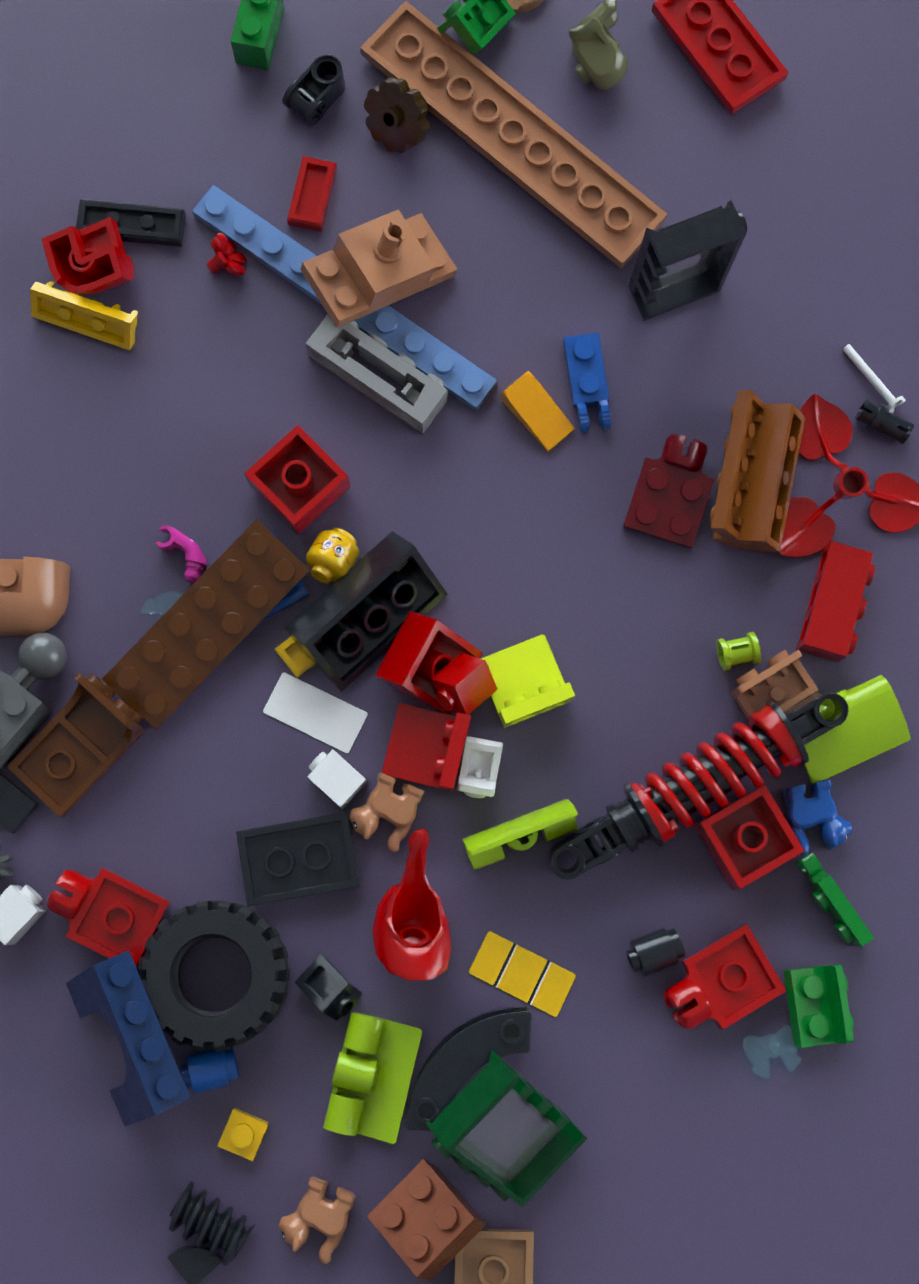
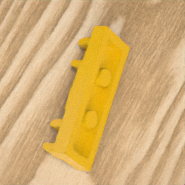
(83, 315)

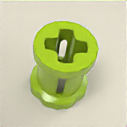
(738, 651)

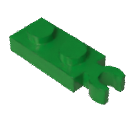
(831, 899)

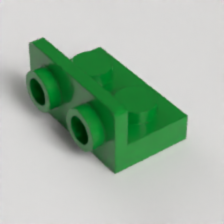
(476, 20)
(818, 1005)

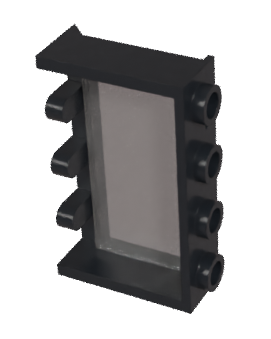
(686, 260)

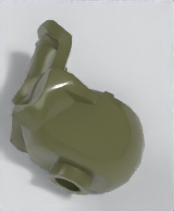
(596, 51)

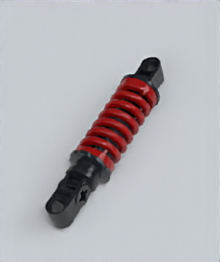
(700, 780)

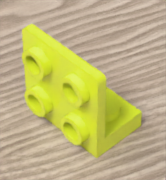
(527, 681)

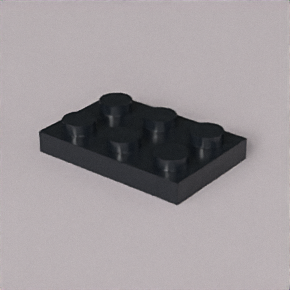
(297, 859)

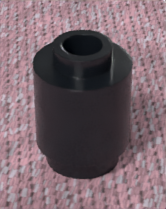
(655, 951)

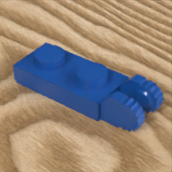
(587, 378)

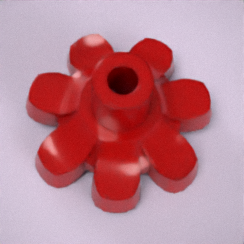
(226, 257)

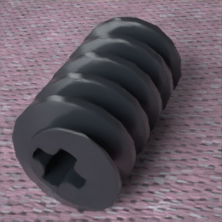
(209, 1224)

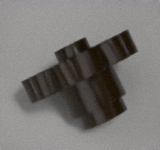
(396, 115)

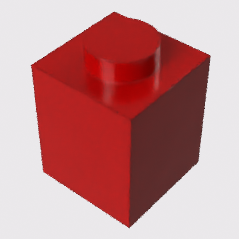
(464, 684)

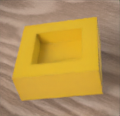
(243, 1134)

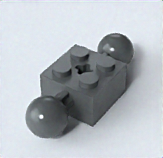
(22, 713)

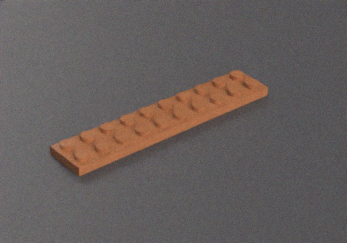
(514, 134)

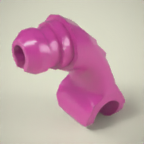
(194, 557)

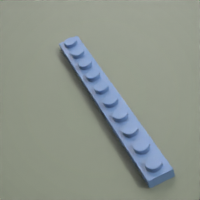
(285, 258)

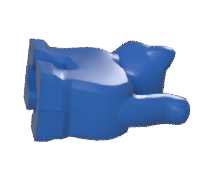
(815, 811)

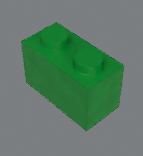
(256, 32)

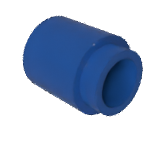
(210, 1070)

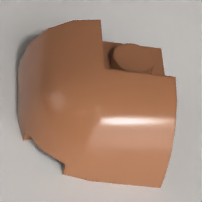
(32, 595)

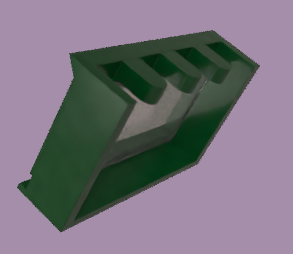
(505, 1132)

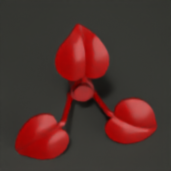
(893, 503)

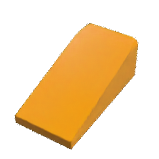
(537, 411)

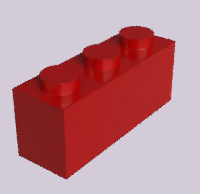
(836, 602)

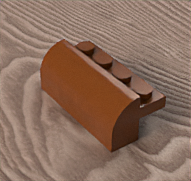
(757, 474)

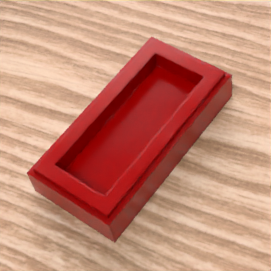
(312, 193)

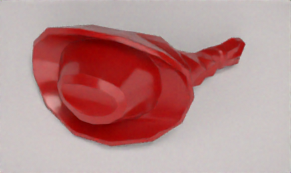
(408, 913)

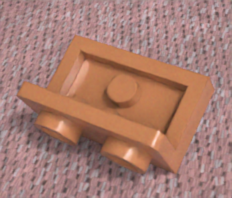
(783, 682)

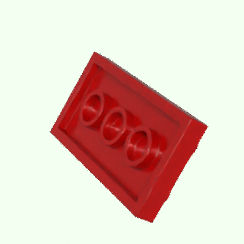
(722, 48)

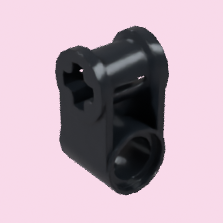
(312, 94)

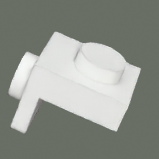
(479, 767)

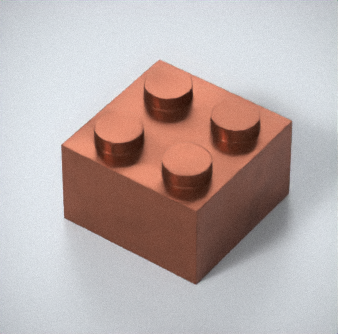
(426, 1220)

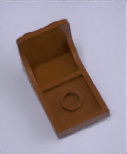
(78, 745)

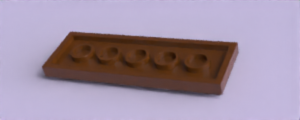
(206, 624)

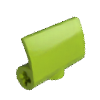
(870, 729)
(553, 821)
(372, 1078)

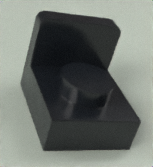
(328, 988)

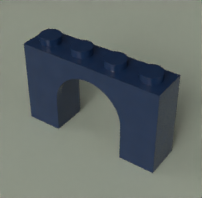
(151, 1071)

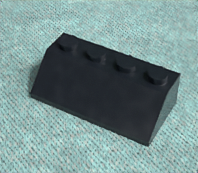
(368, 608)

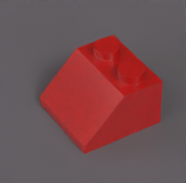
(420, 653)

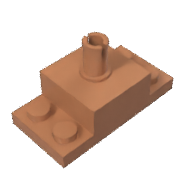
(377, 266)

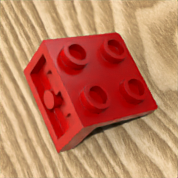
(426, 746)

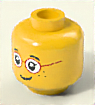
(332, 555)

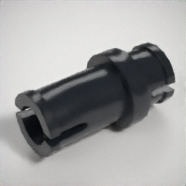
(882, 420)

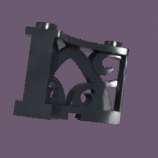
(462, 1054)

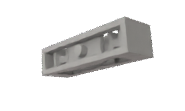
(330, 342)

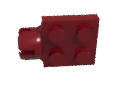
(671, 493)

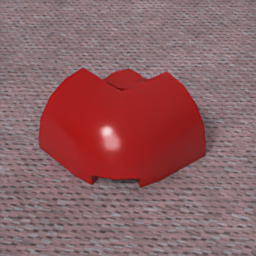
(88, 258)

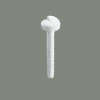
(873, 379)

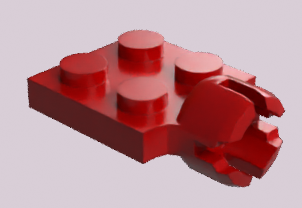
(108, 912)
(724, 982)

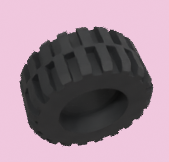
(162, 974)

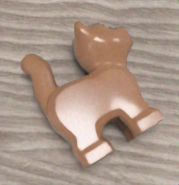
(389, 806)
(320, 1213)

